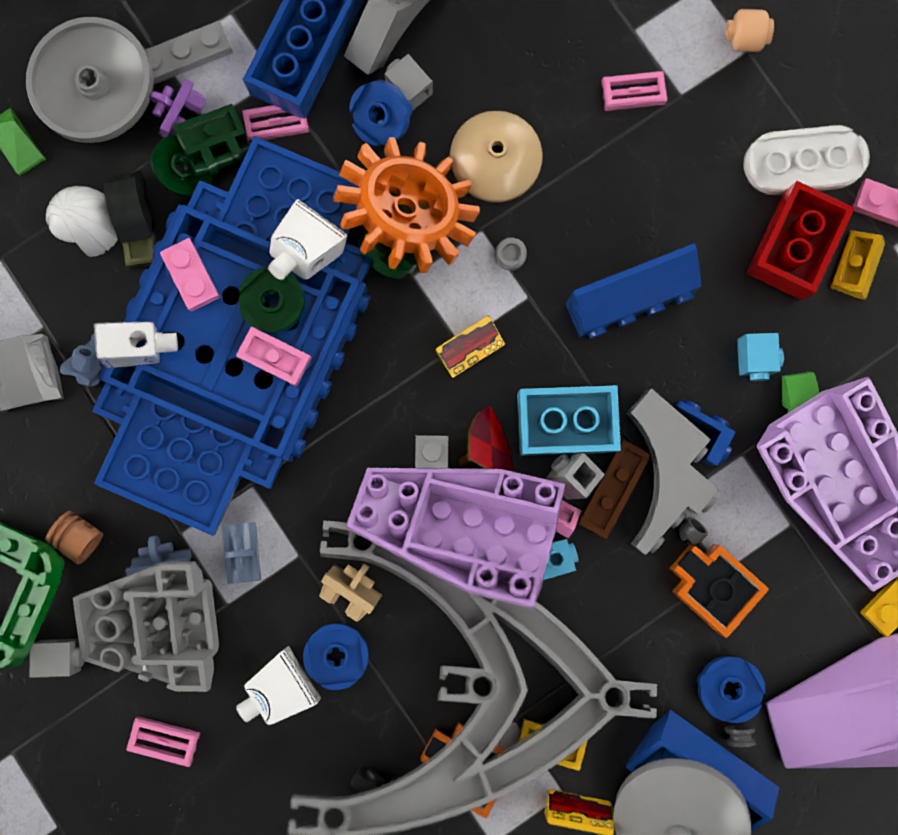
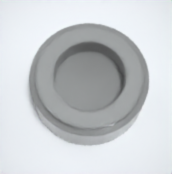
(511, 254)

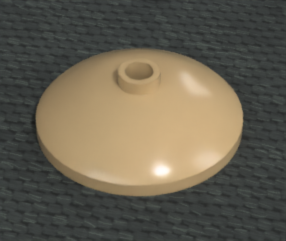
(492, 174)

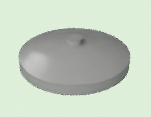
(89, 79)
(680, 799)

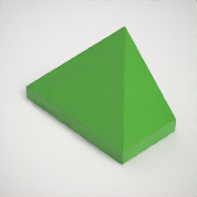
(18, 144)

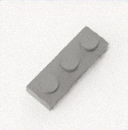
(188, 51)

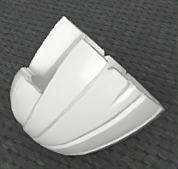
(82, 217)

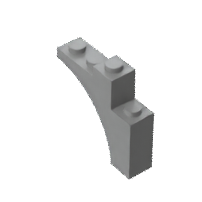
(379, 31)
(677, 485)

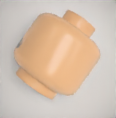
(750, 30)

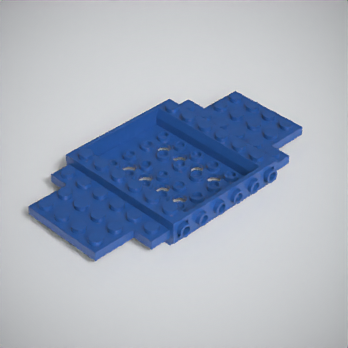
(190, 424)

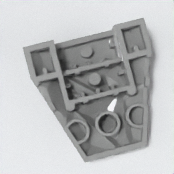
(152, 625)

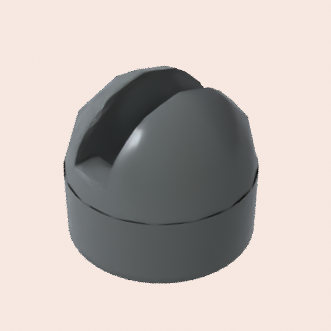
(692, 531)

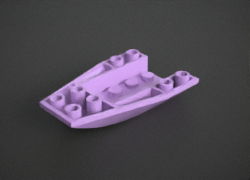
(841, 475)
(464, 525)
(842, 713)

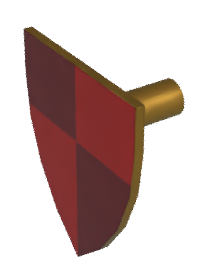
(487, 443)

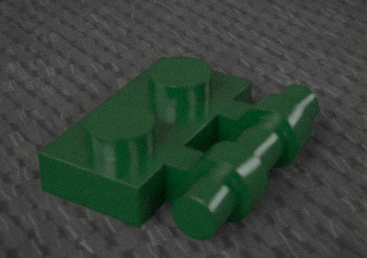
(209, 131)

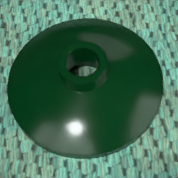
(163, 161)

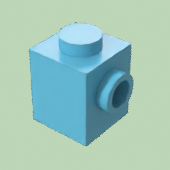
(759, 356)
(561, 559)

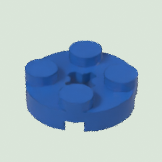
(396, 110)
(325, 671)
(749, 693)

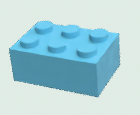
(568, 420)

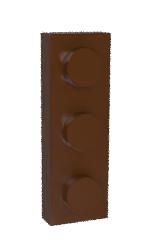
(614, 489)

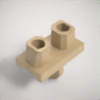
(352, 586)

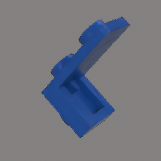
(722, 435)

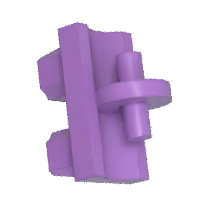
(186, 98)

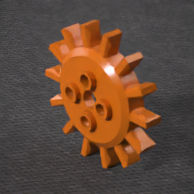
(414, 185)

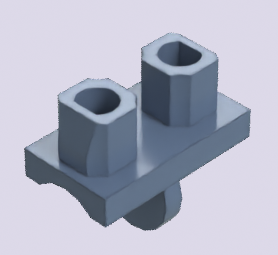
(84, 364)
(157, 553)
(241, 553)

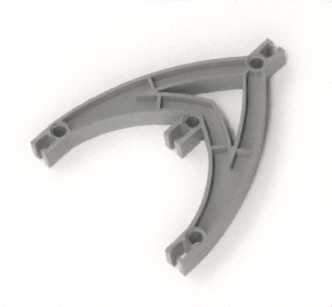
(458, 773)

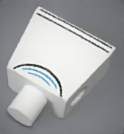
(304, 243)
(118, 343)
(278, 690)

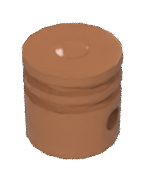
(74, 537)

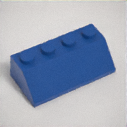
(635, 292)
(677, 738)

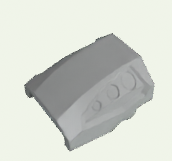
(27, 372)

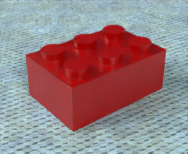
(800, 241)

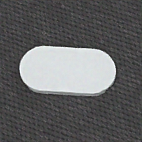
(814, 156)

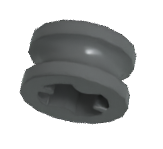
(740, 735)

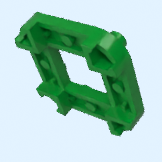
(41, 577)

